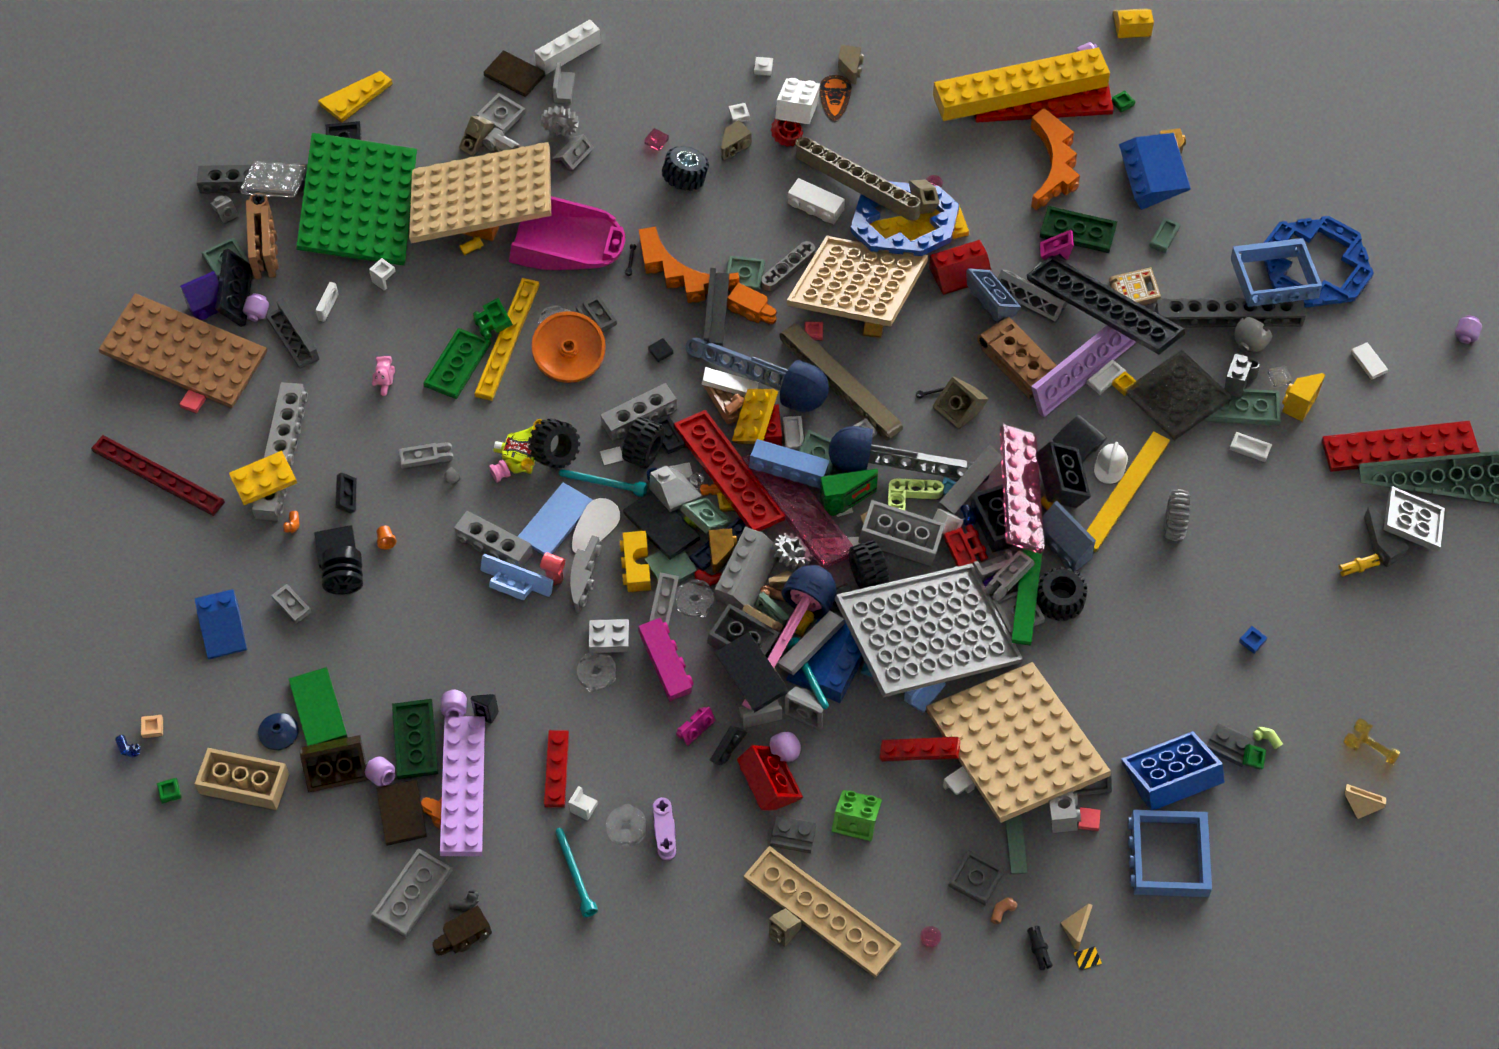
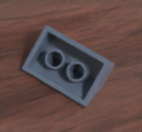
(991, 294)
(1067, 537)

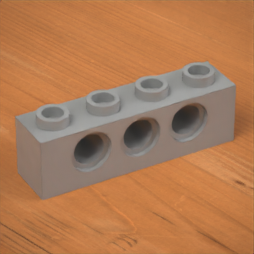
(641, 404)
(489, 532)
(1063, 813)

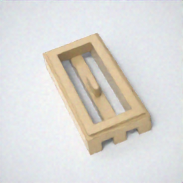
(762, 617)

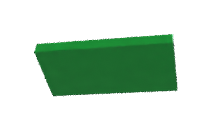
(457, 363)
(317, 707)

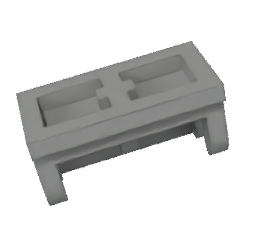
(992, 566)

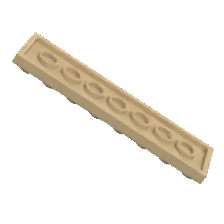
(822, 911)

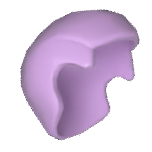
(786, 746)

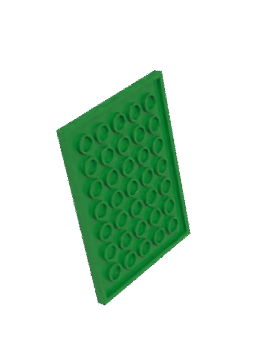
(357, 199)

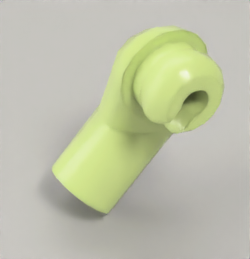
(1269, 734)

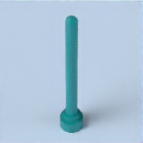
(639, 488)
(810, 677)
(588, 907)

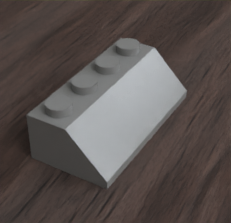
(902, 532)
(746, 570)

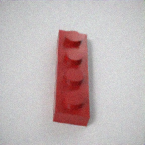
(920, 749)
(556, 768)

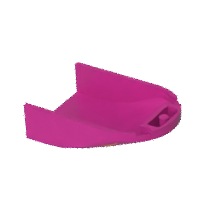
(569, 239)

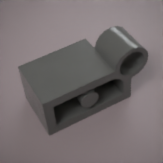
(1239, 373)

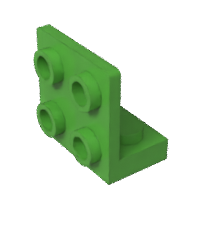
(856, 815)

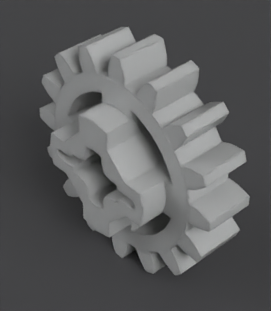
(559, 120)
(791, 551)

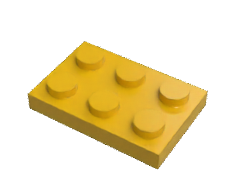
(754, 416)
(262, 478)

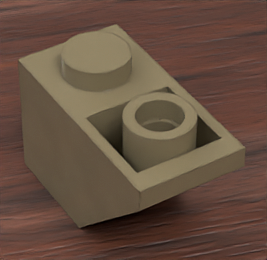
(849, 61)
(475, 132)
(735, 139)
(926, 193)
(783, 927)

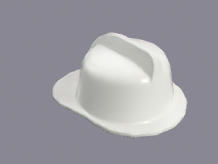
(1111, 463)

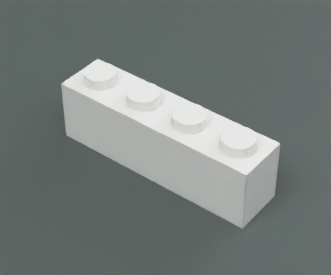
(568, 46)

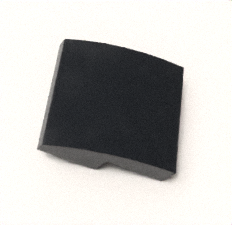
(1081, 435)

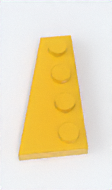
(353, 97)

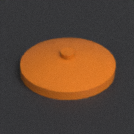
(568, 347)

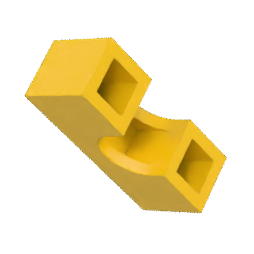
(637, 575)

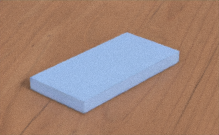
(555, 519)

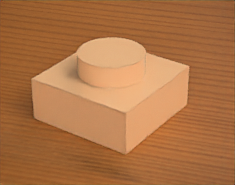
(151, 726)

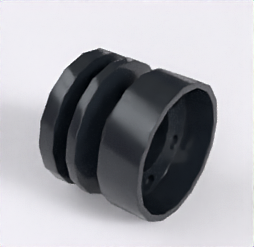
(341, 570)

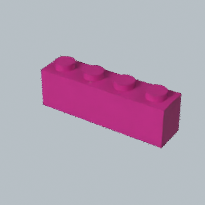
(665, 659)

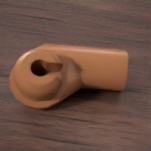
(737, 402)
(1002, 906)

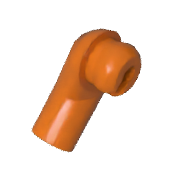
(294, 522)

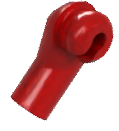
(704, 576)

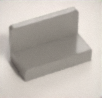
(563, 85)
(574, 151)
(767, 714)

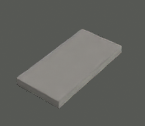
(412, 892)

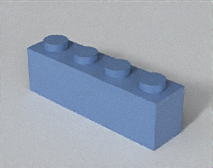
(788, 463)

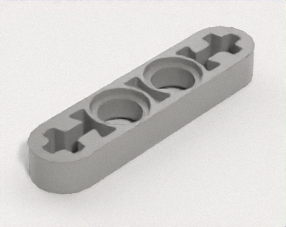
(790, 267)

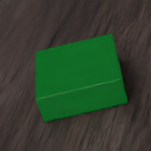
(1123, 101)
(1254, 756)
(169, 790)

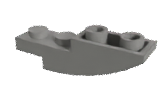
(581, 572)

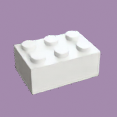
(797, 101)

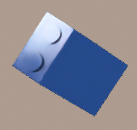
(221, 624)

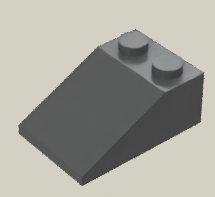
(734, 624)

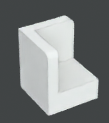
(381, 272)
(951, 521)
(959, 781)
(582, 804)

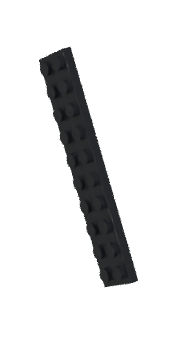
(1106, 305)

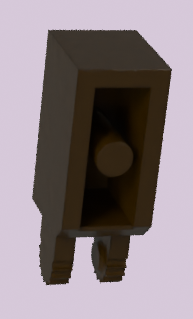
(462, 932)

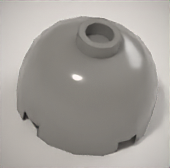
(1251, 335)

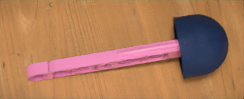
(806, 589)

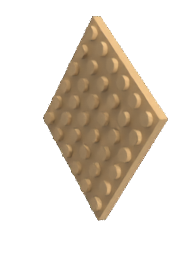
(856, 282)

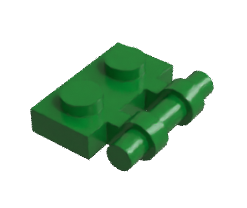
(496, 314)

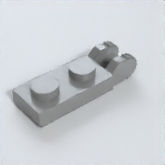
(425, 454)
(1009, 575)

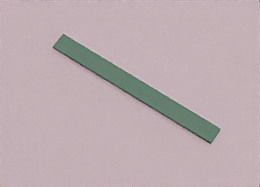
(1016, 845)

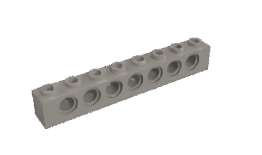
(288, 393)

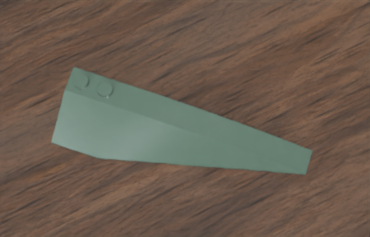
(1459, 476)

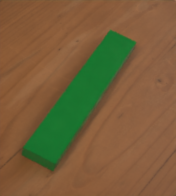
(1026, 602)

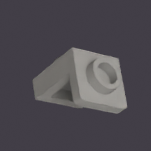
(225, 208)

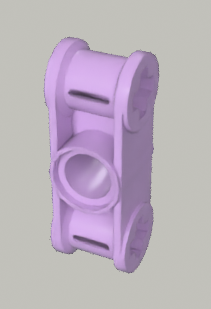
(664, 828)

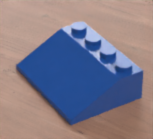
(1154, 168)
(832, 665)
(1173, 770)

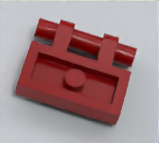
(960, 548)

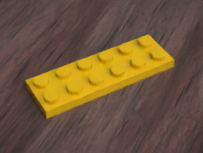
(916, 228)

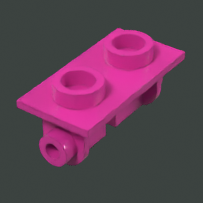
(700, 722)

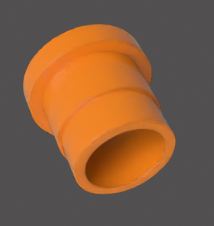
(386, 539)

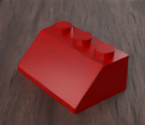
(951, 265)
(768, 778)

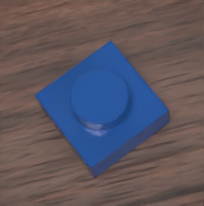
(1253, 639)

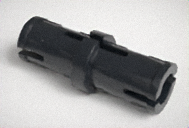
(1039, 948)

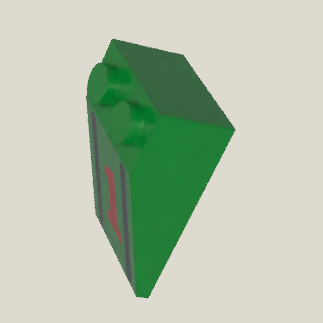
(847, 489)

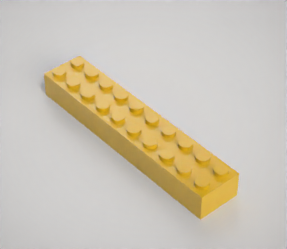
(1021, 84)

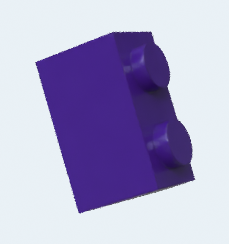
(201, 295)

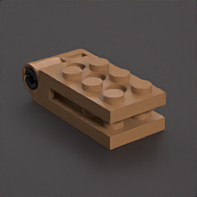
(261, 223)
(1015, 354)

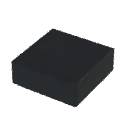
(660, 350)

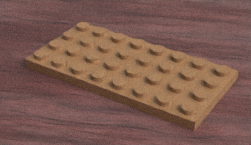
(183, 350)

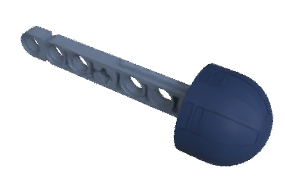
(801, 386)

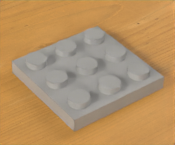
(1414, 519)

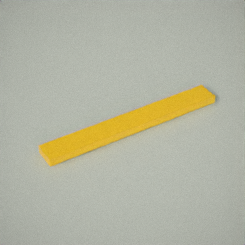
(506, 340)
(1127, 488)

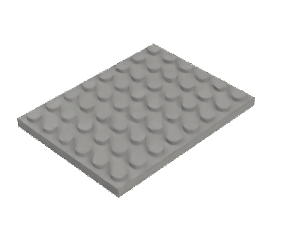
(927, 629)

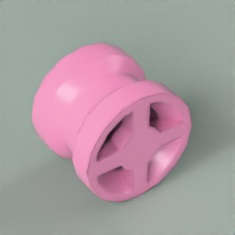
(499, 471)

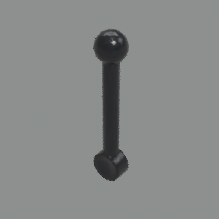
(628, 271)
(920, 394)

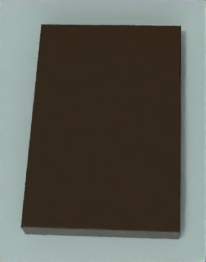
(514, 73)
(401, 812)

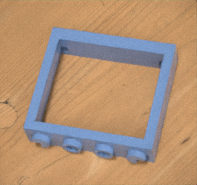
(1270, 251)
(1141, 887)

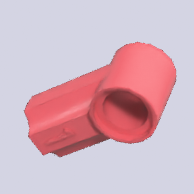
(553, 567)

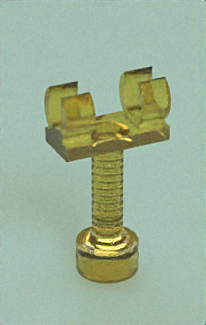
(1365, 728)

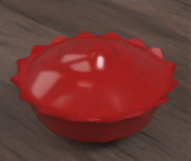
(786, 132)

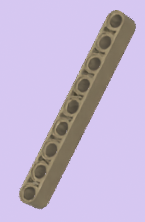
(858, 178)
(842, 381)

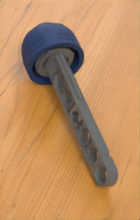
(853, 450)

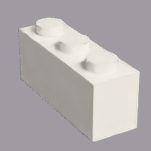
(816, 201)

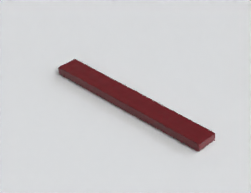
(158, 475)

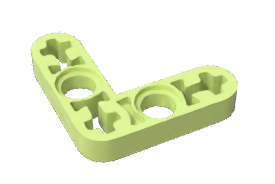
(901, 494)

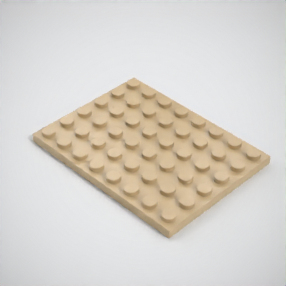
(480, 192)
(1018, 741)

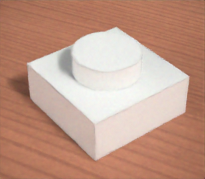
(763, 66)
(739, 112)

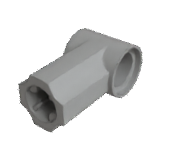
(497, 141)

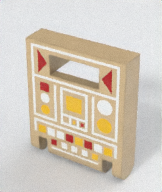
(1133, 286)

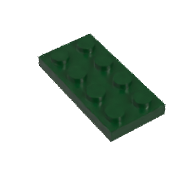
(1087, 230)
(415, 739)

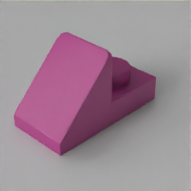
(1056, 245)

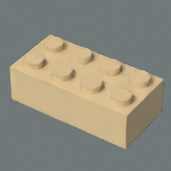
(242, 778)

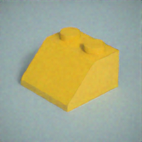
(1133, 23)
(1302, 395)

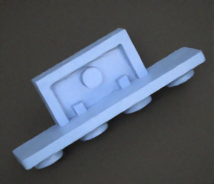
(514, 579)

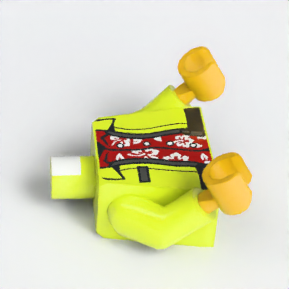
(516, 450)

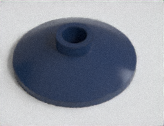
(279, 738)

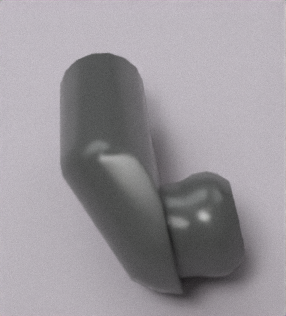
(467, 903)

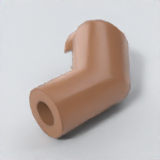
(772, 592)

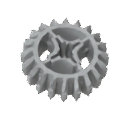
(1177, 515)

